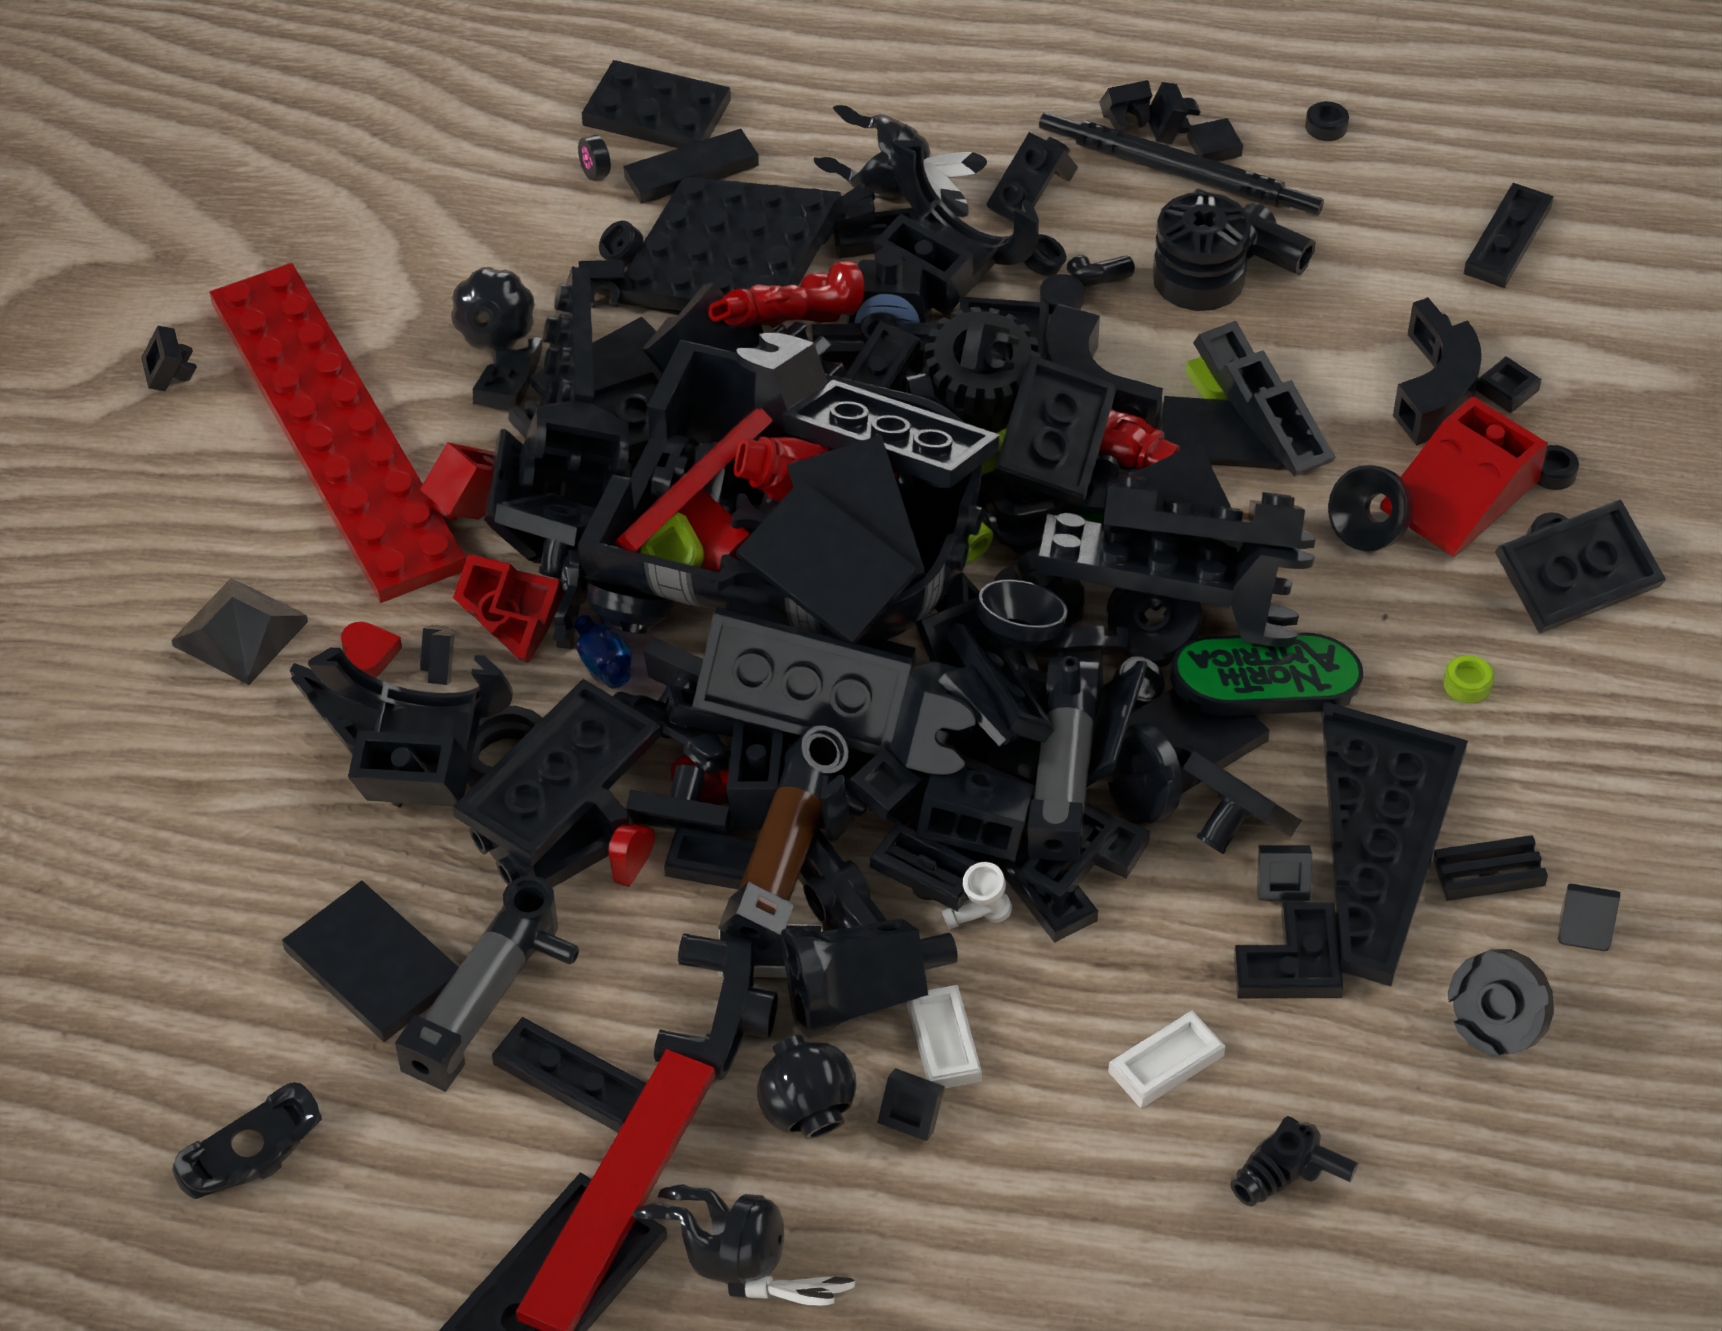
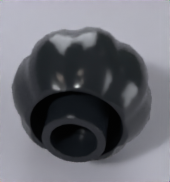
(492, 309)
(806, 1087)

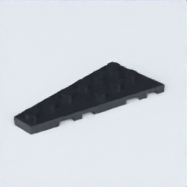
(1385, 817)

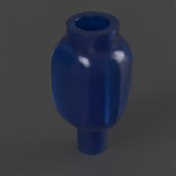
(603, 653)

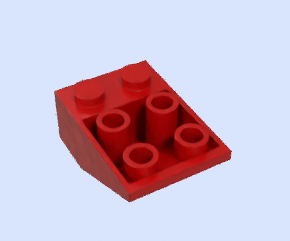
(1470, 475)

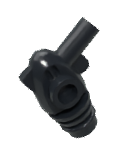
(1283, 1158)

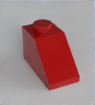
(460, 481)

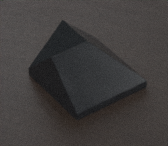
(239, 631)

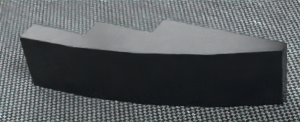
(1262, 400)

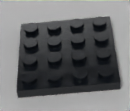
(728, 237)

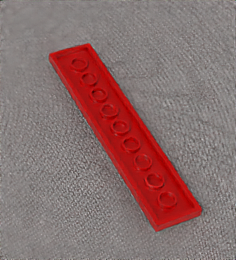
(338, 433)

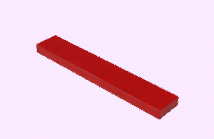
(617, 1188)

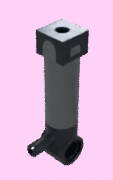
(1064, 760)
(435, 1044)

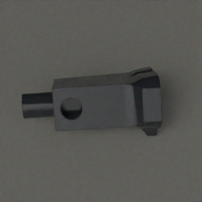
(858, 970)

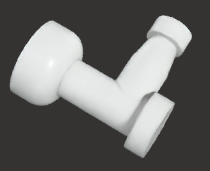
(985, 889)

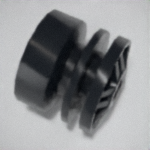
(1201, 251)

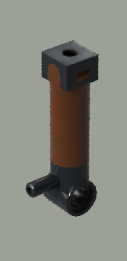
(762, 902)

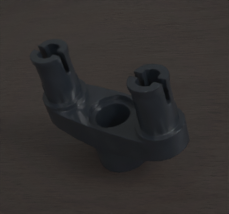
(739, 1007)

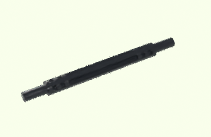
(1181, 163)

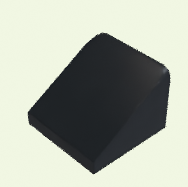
(1588, 917)

